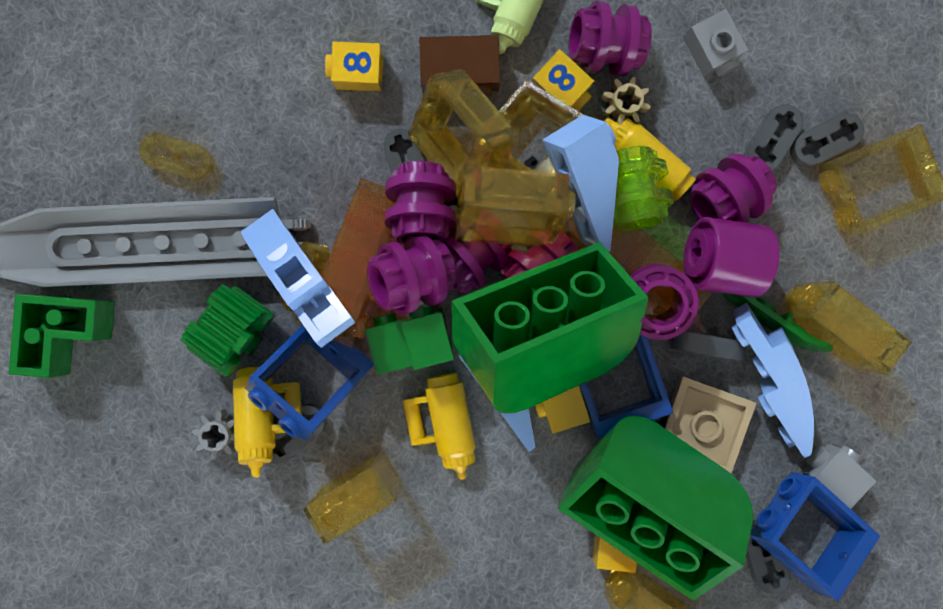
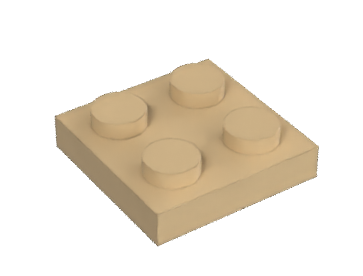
(709, 420)

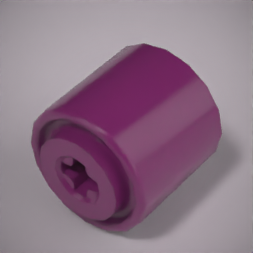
(731, 257)

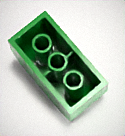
(549, 327)
(662, 505)

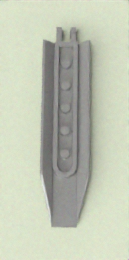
(134, 242)

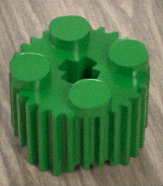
(227, 329)

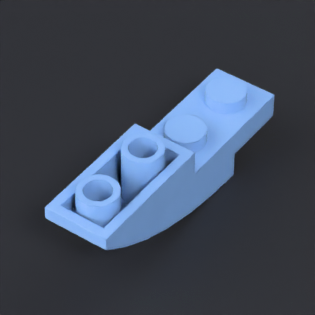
(297, 278)
(782, 382)

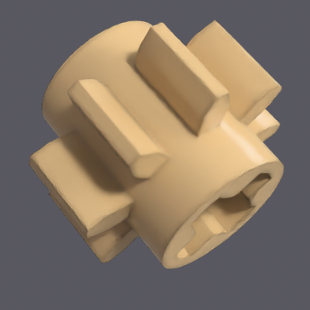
(636, 99)

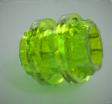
(638, 196)

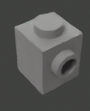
(715, 44)
(840, 472)

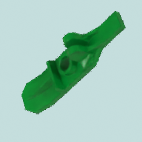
(766, 316)

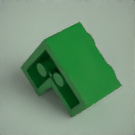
(46, 330)
(410, 341)

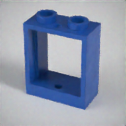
(347, 360)
(650, 408)
(851, 541)

